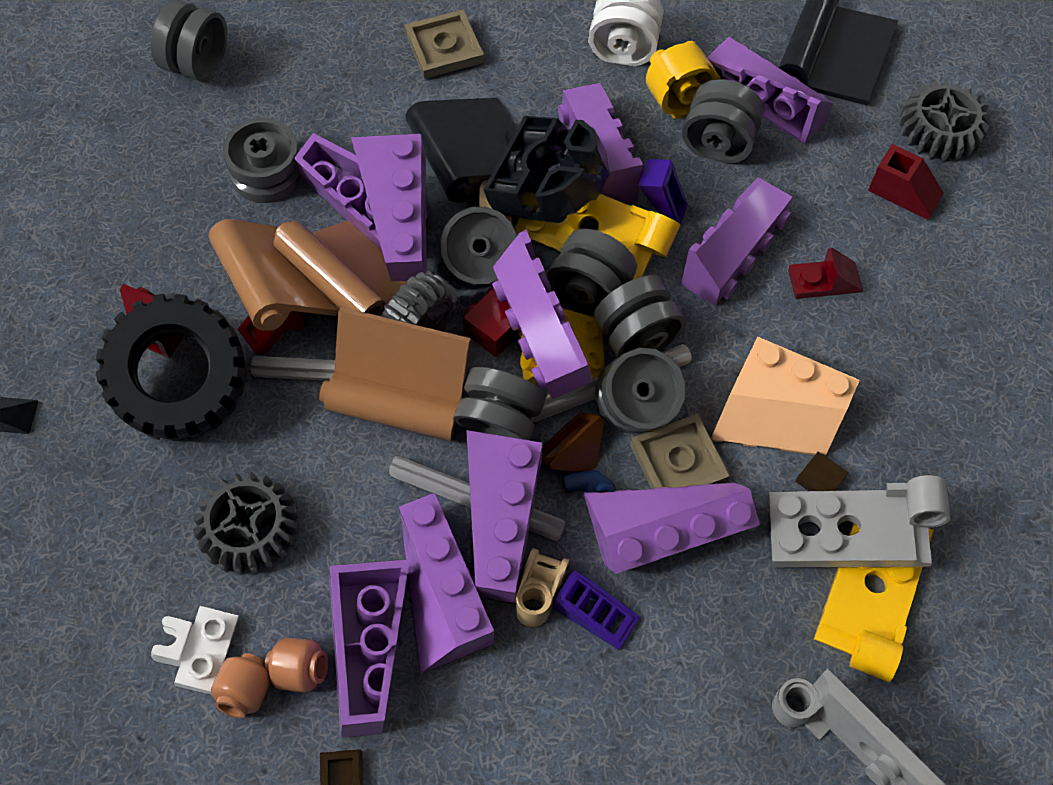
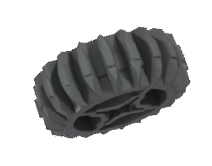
(945, 120)
(423, 302)
(214, 539)

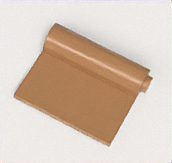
(340, 264)
(263, 275)
(397, 374)

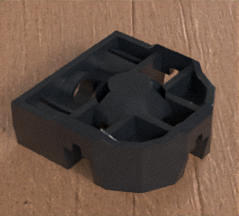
(559, 192)

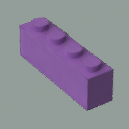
(785, 99)
(731, 246)
(540, 320)
(665, 521)
(443, 596)

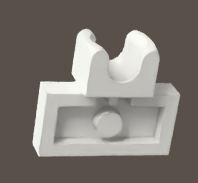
(198, 647)

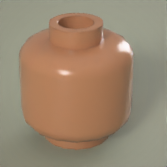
(296, 664)
(241, 685)

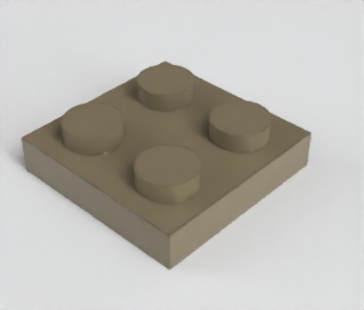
(444, 44)
(679, 455)

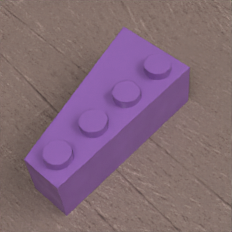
(594, 107)
(338, 180)
(396, 191)
(502, 502)
(363, 634)

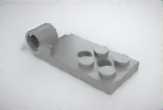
(889, 520)
(835, 708)

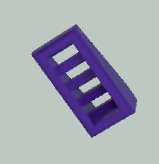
(663, 188)
(588, 622)

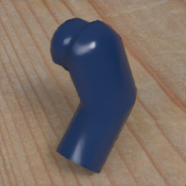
(588, 481)

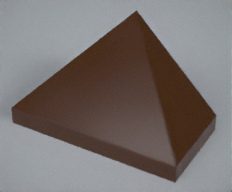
(575, 445)

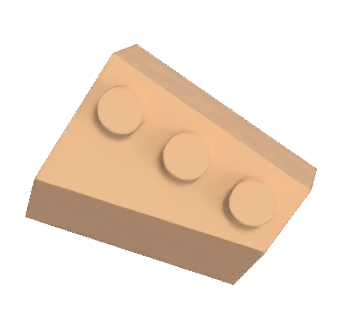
(785, 402)

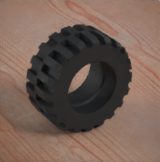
(143, 327)

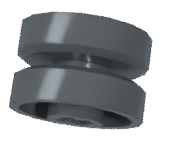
(188, 40)
(723, 121)
(262, 160)
(463, 231)
(590, 269)
(640, 316)
(645, 371)
(499, 404)

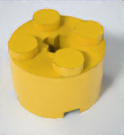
(679, 71)

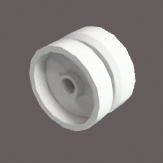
(625, 30)

